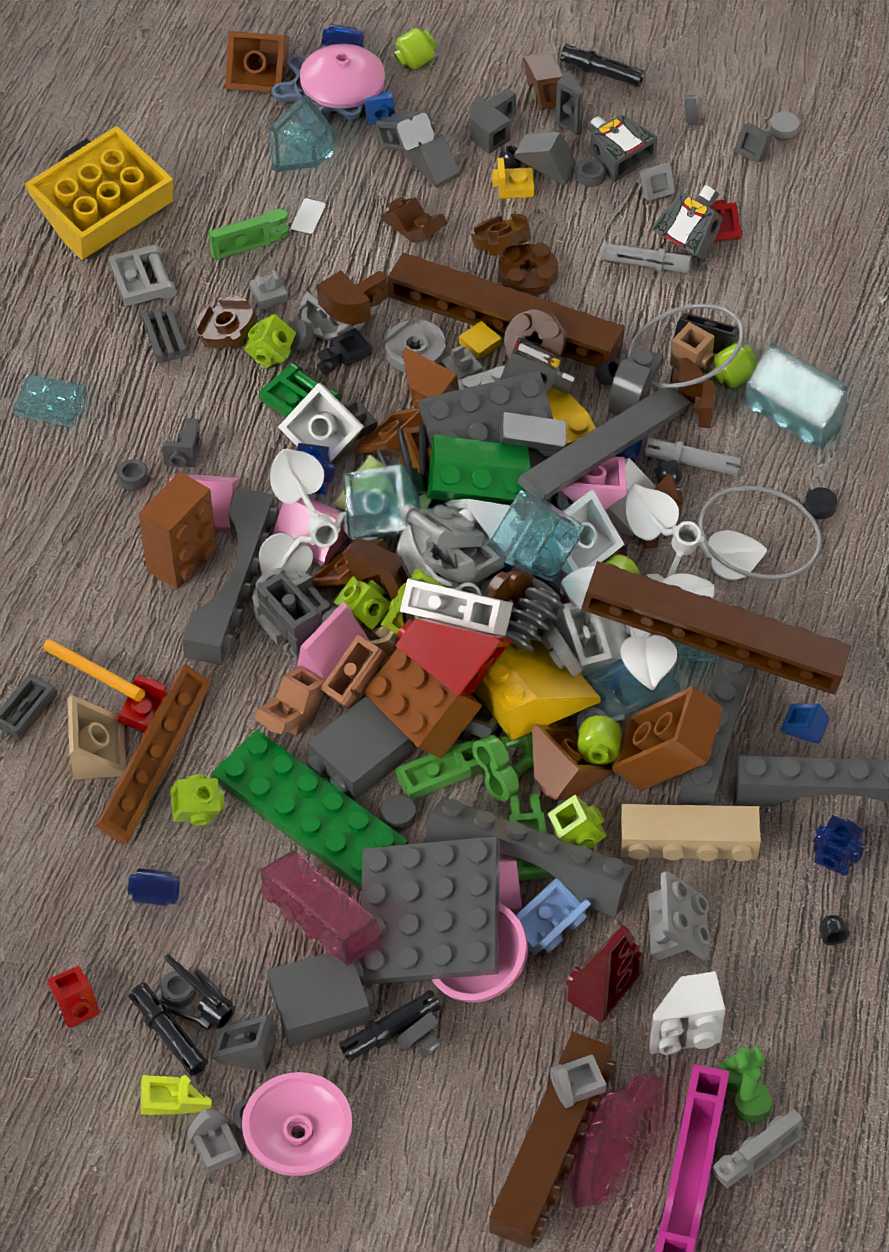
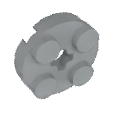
(404, 334)

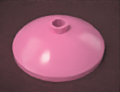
(342, 76)
(512, 959)
(291, 1105)

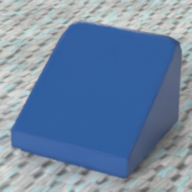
(806, 722)

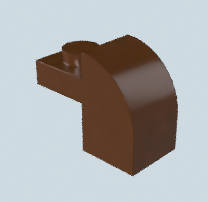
(351, 302)

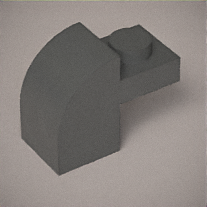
(491, 120)
(633, 379)

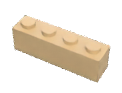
(690, 832)

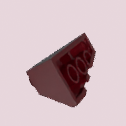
(606, 975)

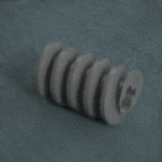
(532, 616)

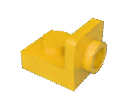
(513, 182)

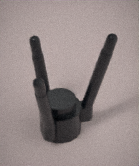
(420, 479)
(214, 1007)

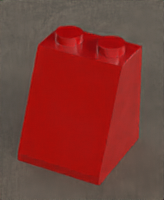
(451, 652)

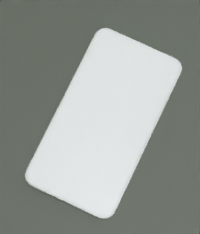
(308, 216)

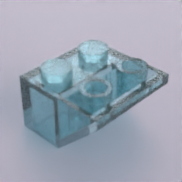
(536, 536)

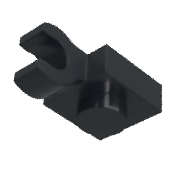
(347, 347)

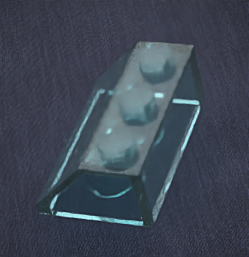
(797, 396)

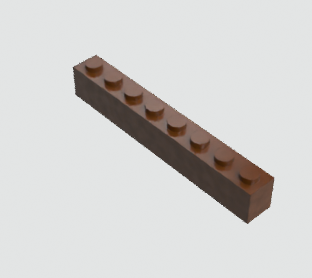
(477, 300)
(716, 627)

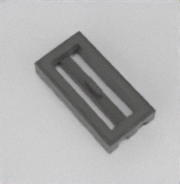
(159, 317)
(18, 723)

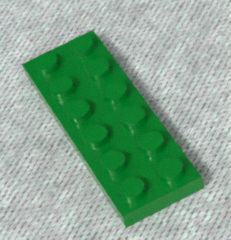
(304, 805)

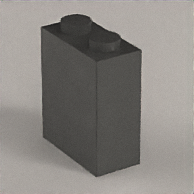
(358, 749)
(319, 997)

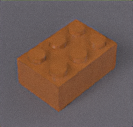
(178, 530)
(421, 704)
(668, 738)

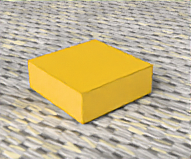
(480, 340)

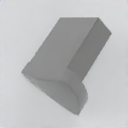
(577, 1080)
(214, 1140)

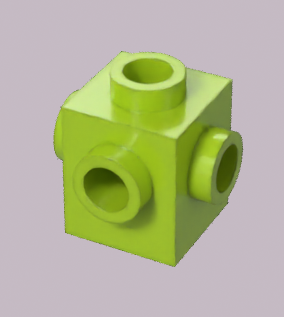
(270, 341)
(364, 602)
(196, 800)
(578, 823)

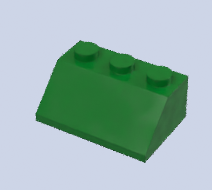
(475, 470)

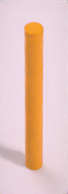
(94, 670)

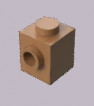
(692, 344)

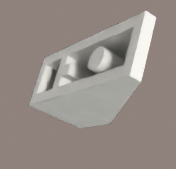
(456, 607)

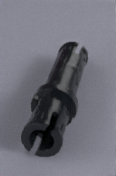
(596, 63)
(160, 1019)
(378, 1032)

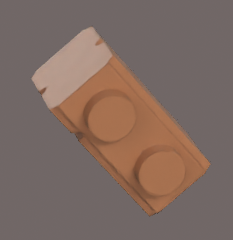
(354, 672)

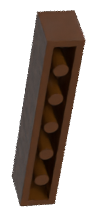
(547, 1152)

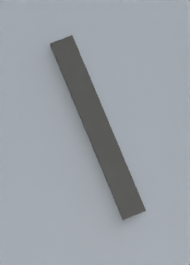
(603, 443)

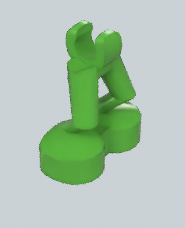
(492, 755)
(752, 1098)

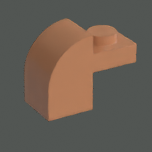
(294, 704)

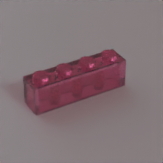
(320, 907)

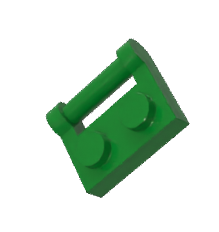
(284, 395)

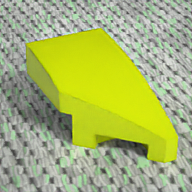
(170, 1096)

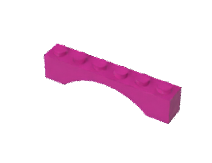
(693, 1160)

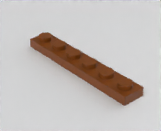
(153, 754)

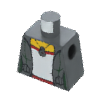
(621, 145)
(691, 222)
(531, 358)

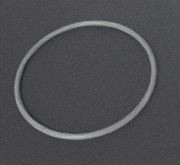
(687, 307)
(774, 492)

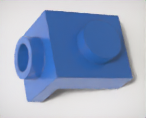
(379, 106)

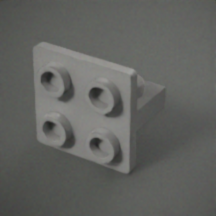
(677, 919)

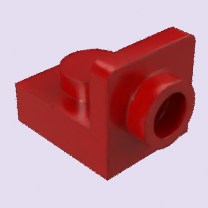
(730, 225)
(139, 714)
(74, 996)

